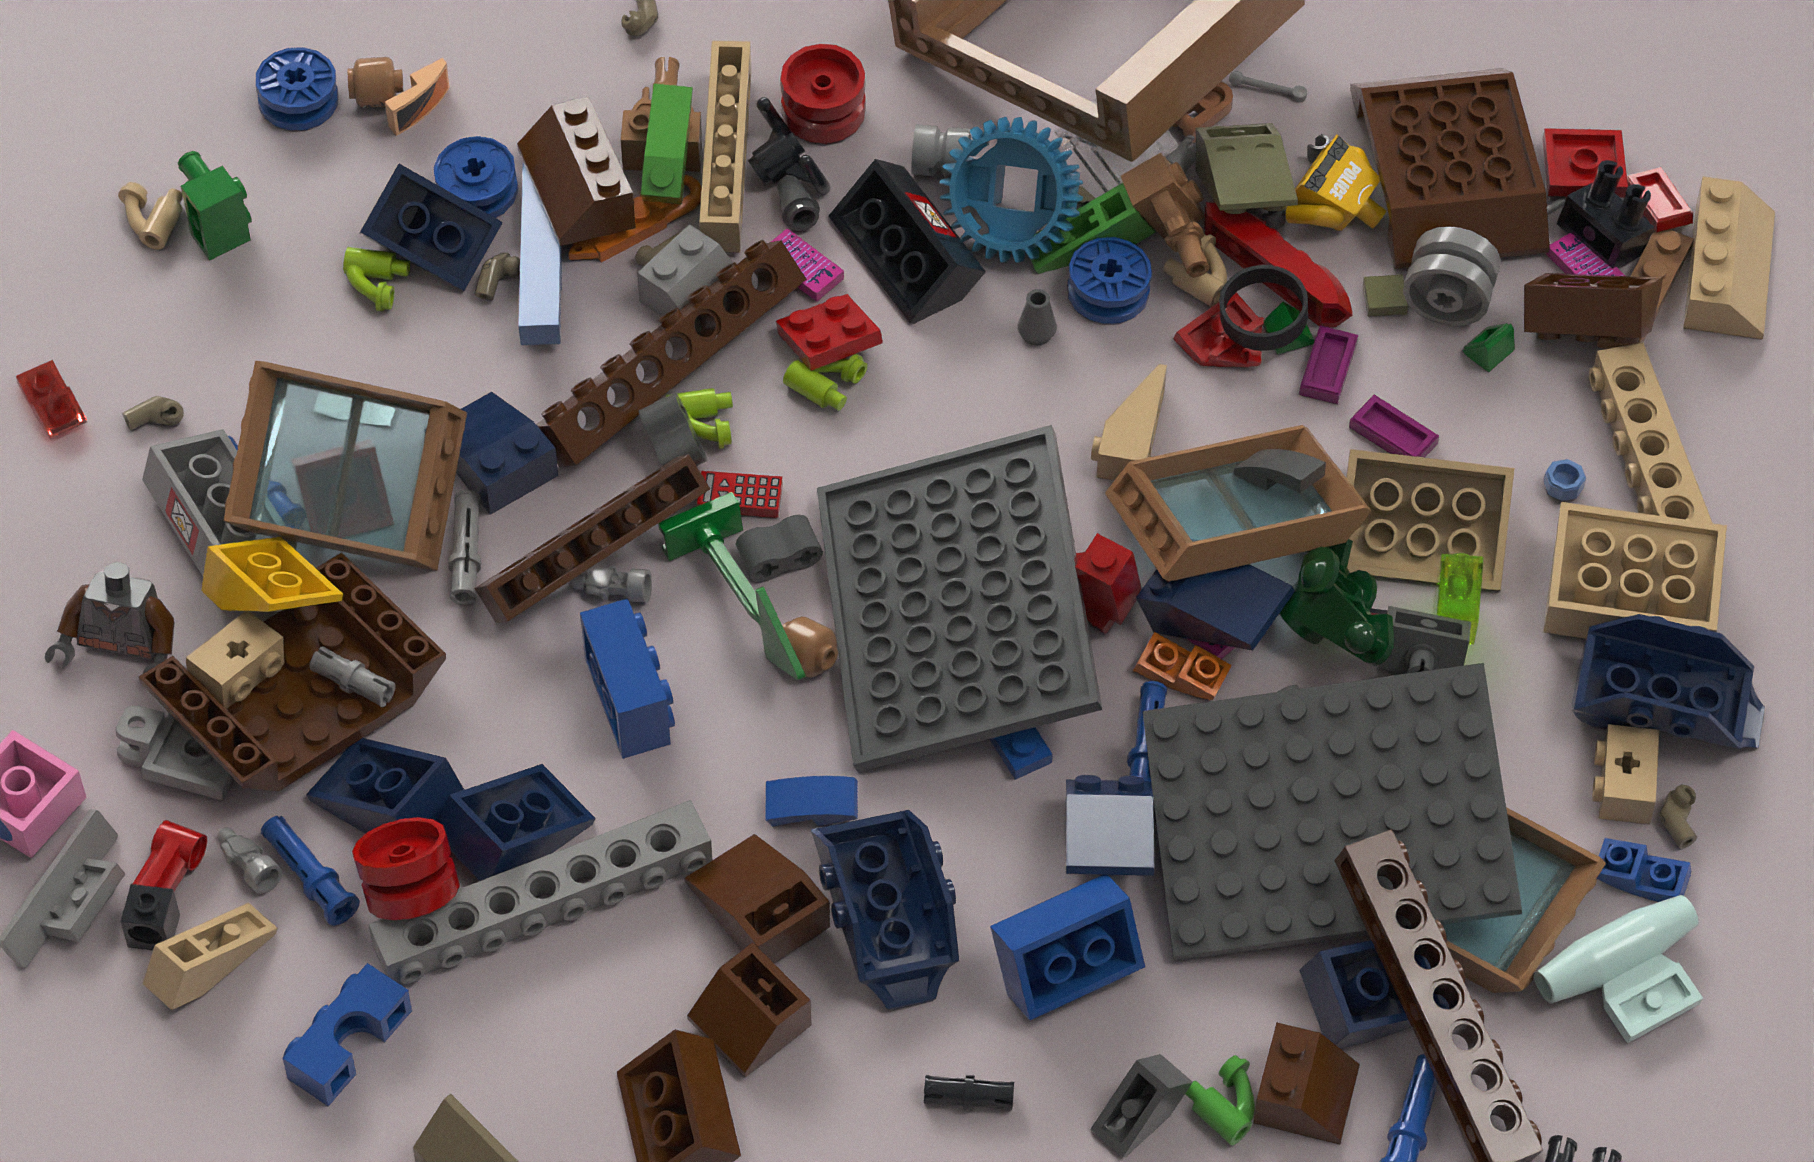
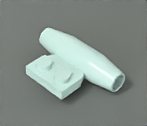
(1628, 964)

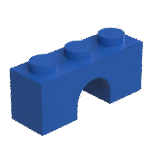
(365, 1004)

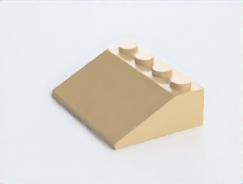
(1428, 511)
(1632, 564)

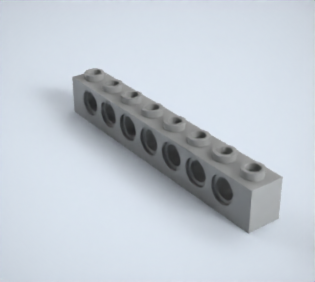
(553, 875)

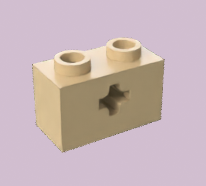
(237, 658)
(1627, 774)

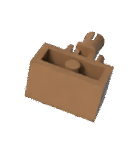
(636, 123)
(1171, 207)

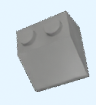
(679, 270)

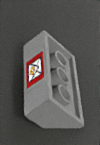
(191, 487)

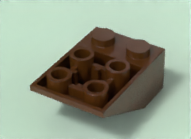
(761, 898)

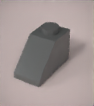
(1141, 1103)

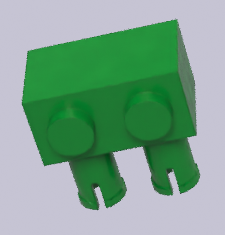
(214, 206)

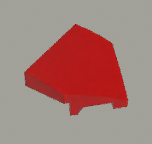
(1210, 345)

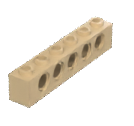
(726, 143)
(1646, 434)

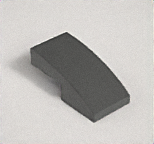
(1281, 466)

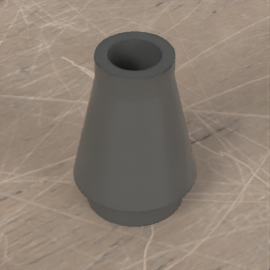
(797, 206)
(1037, 319)

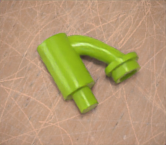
(375, 264)
(820, 388)
(706, 404)

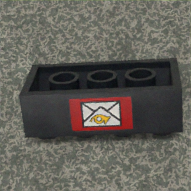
(906, 242)

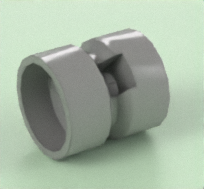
(932, 149)

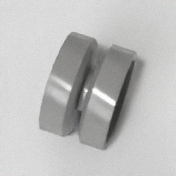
(1452, 276)

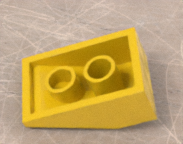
(263, 577)

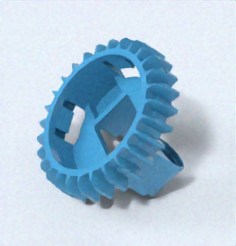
(981, 186)

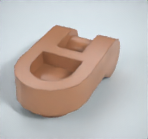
(1210, 110)

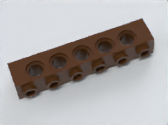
(592, 539)

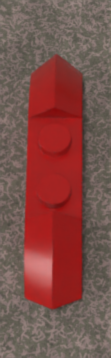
(1252, 243)

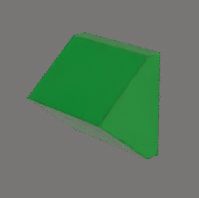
(1280, 319)
(1491, 346)

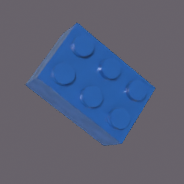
(627, 678)
(1068, 946)

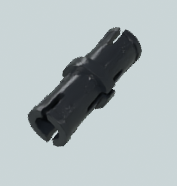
(969, 1092)

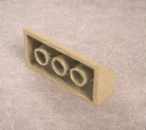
(1729, 260)

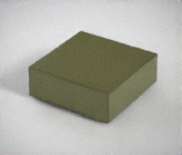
(1384, 295)

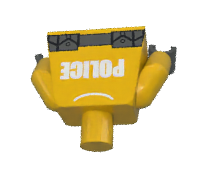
(1332, 188)

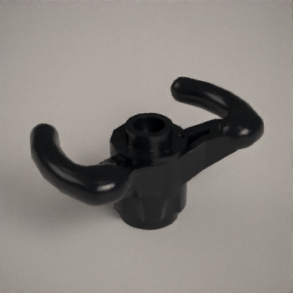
(782, 154)

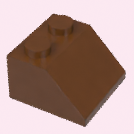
(1306, 1085)

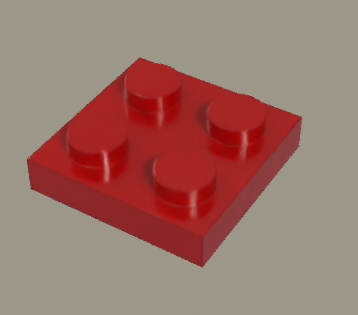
(1574, 157)
(829, 331)

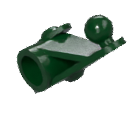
(1337, 606)

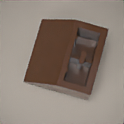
(750, 1010)

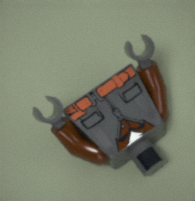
(116, 617)

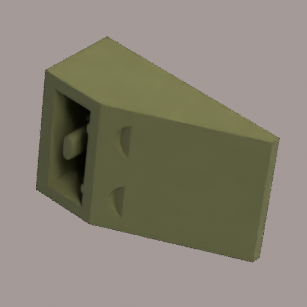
(1244, 167)

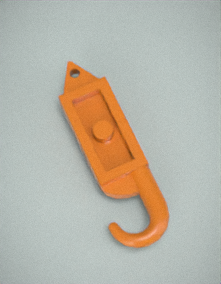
(649, 220)

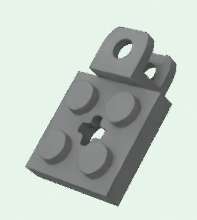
(164, 753)

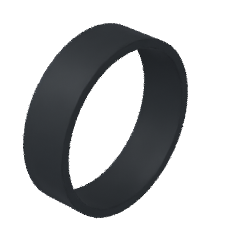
(1263, 274)

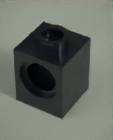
(149, 916)

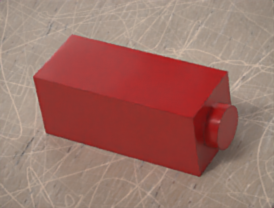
(1108, 578)

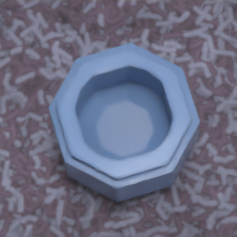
(1564, 480)

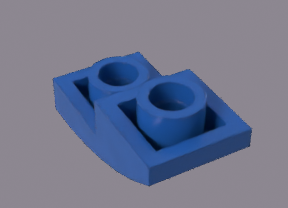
(811, 798)
(1641, 874)

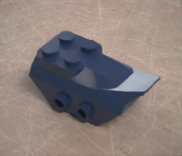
(1669, 681)
(891, 904)

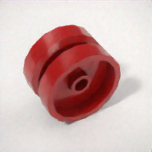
(823, 93)
(406, 868)

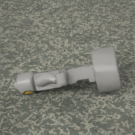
(606, 582)
(260, 871)

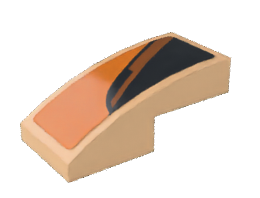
(426, 91)

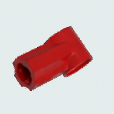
(172, 854)

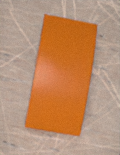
(1188, 672)

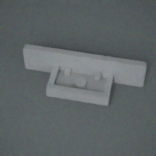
(67, 893)

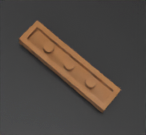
(1660, 259)

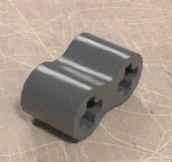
(671, 430)
(779, 548)

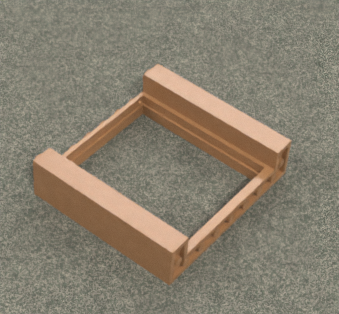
(1133, 102)

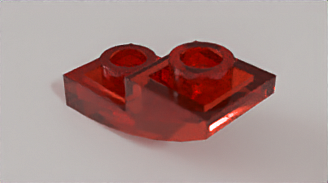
(50, 399)

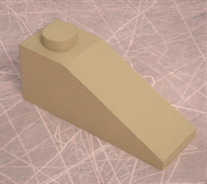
(1131, 427)
(205, 954)

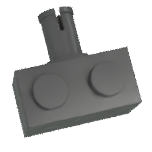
(1425, 642)

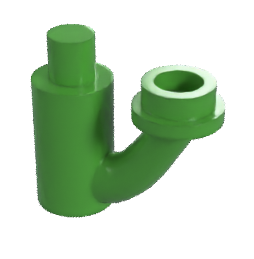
(1227, 1120)

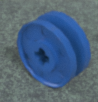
(297, 88)
(479, 173)
(1109, 280)

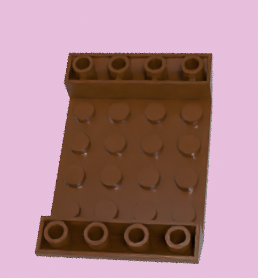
(1455, 157)
(298, 715)

